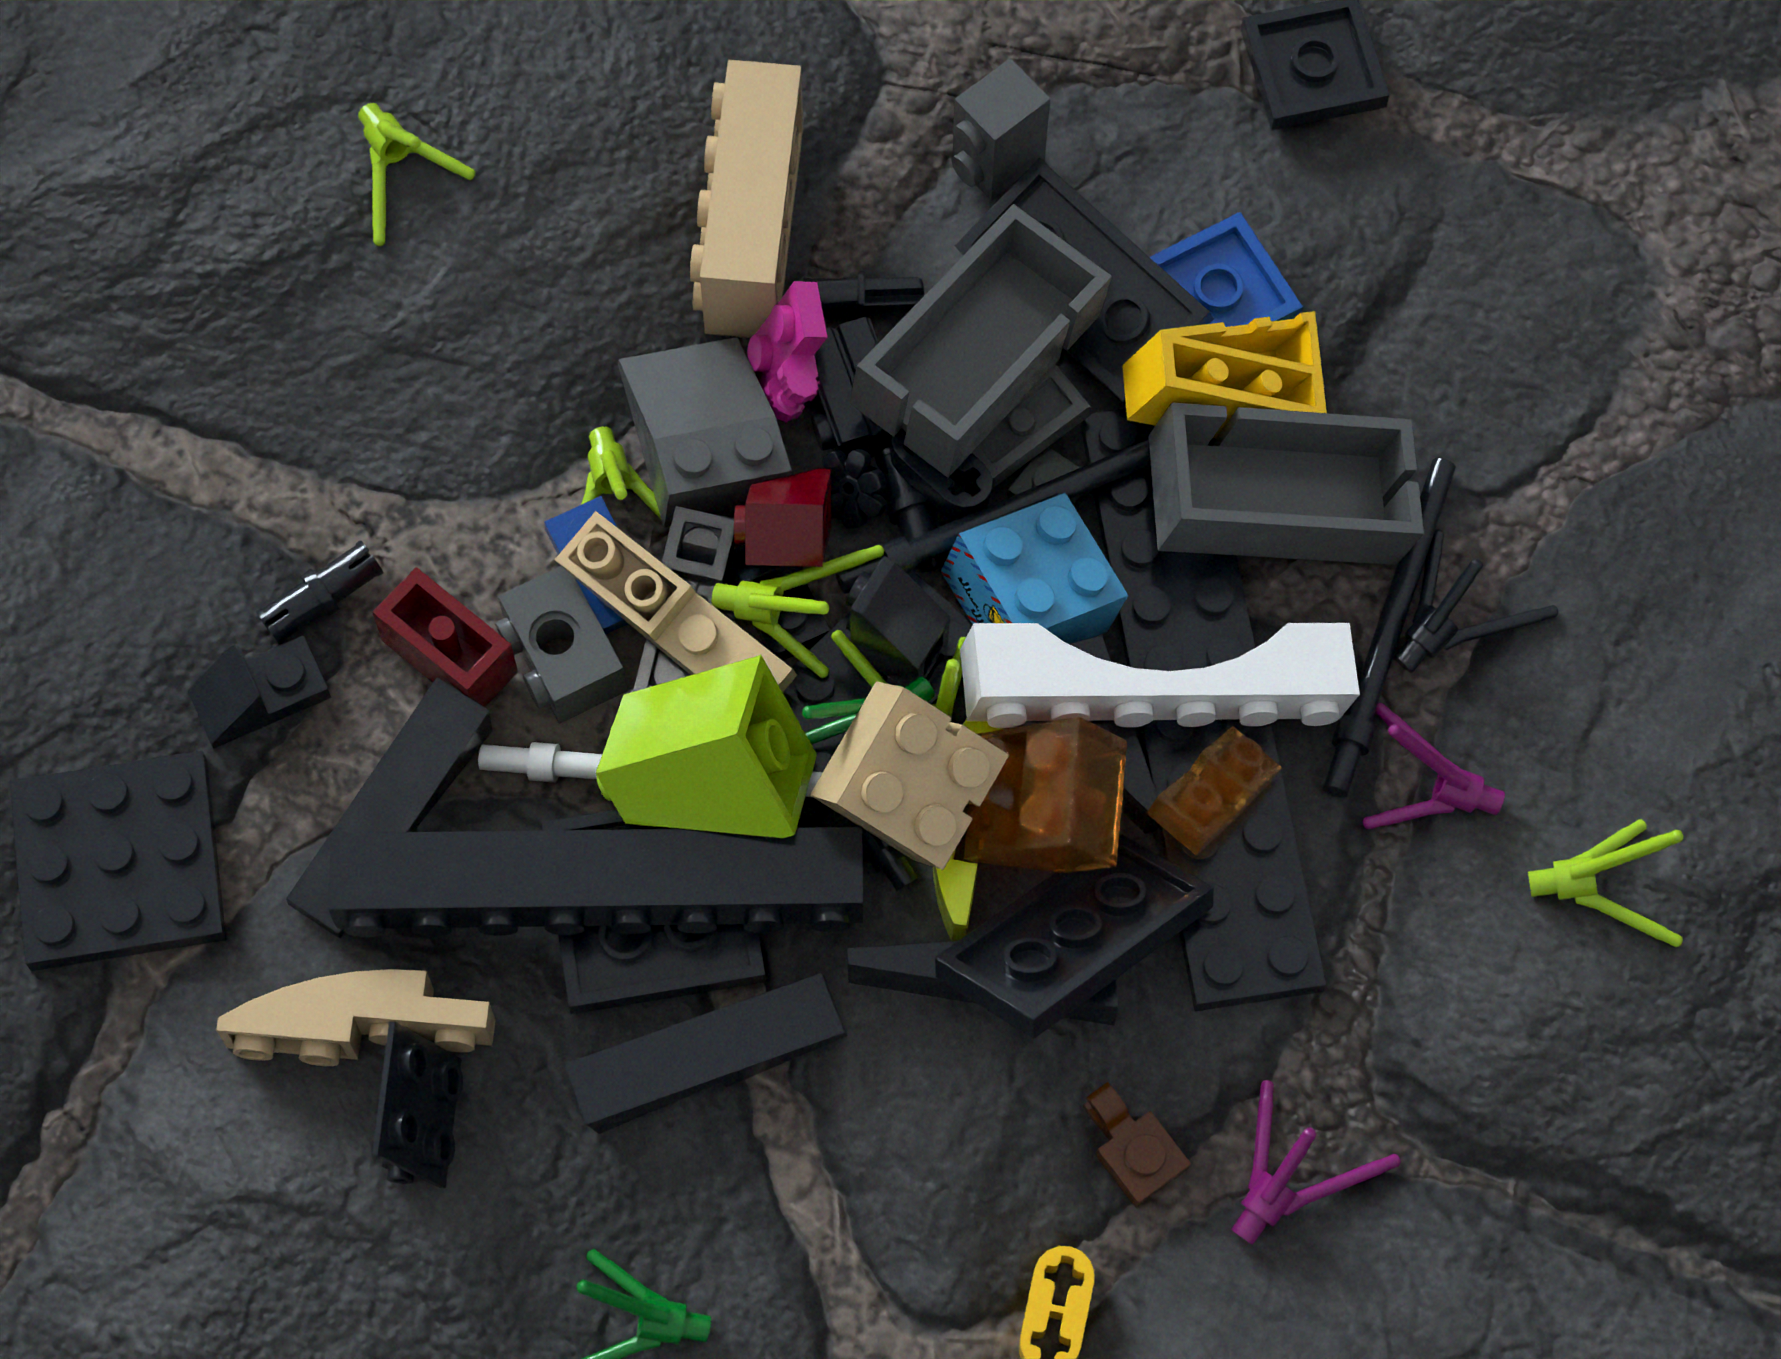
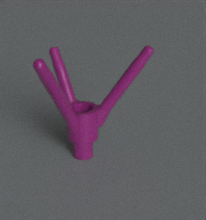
(1451, 788)
(1269, 1195)

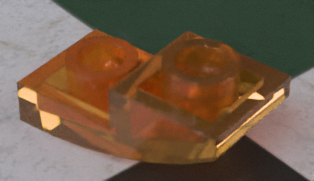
(1214, 790)

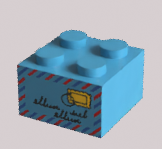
(1036, 570)

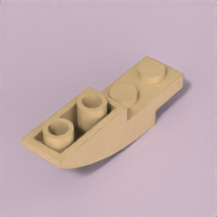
(660, 602)
(330, 1013)

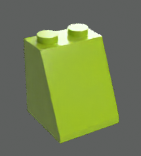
(709, 754)

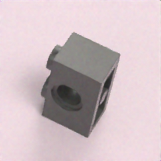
(553, 609)

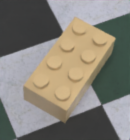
(748, 196)

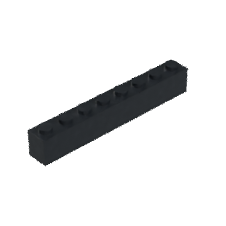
(594, 880)

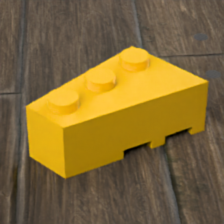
(1232, 366)

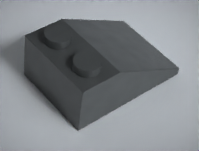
(702, 426)

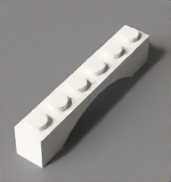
(1032, 675)

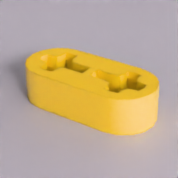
(1040, 1304)

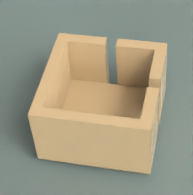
(909, 774)

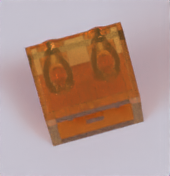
(1052, 799)

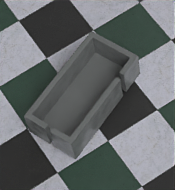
(980, 339)
(1285, 484)

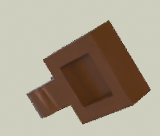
(1139, 1152)

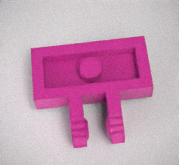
(786, 348)

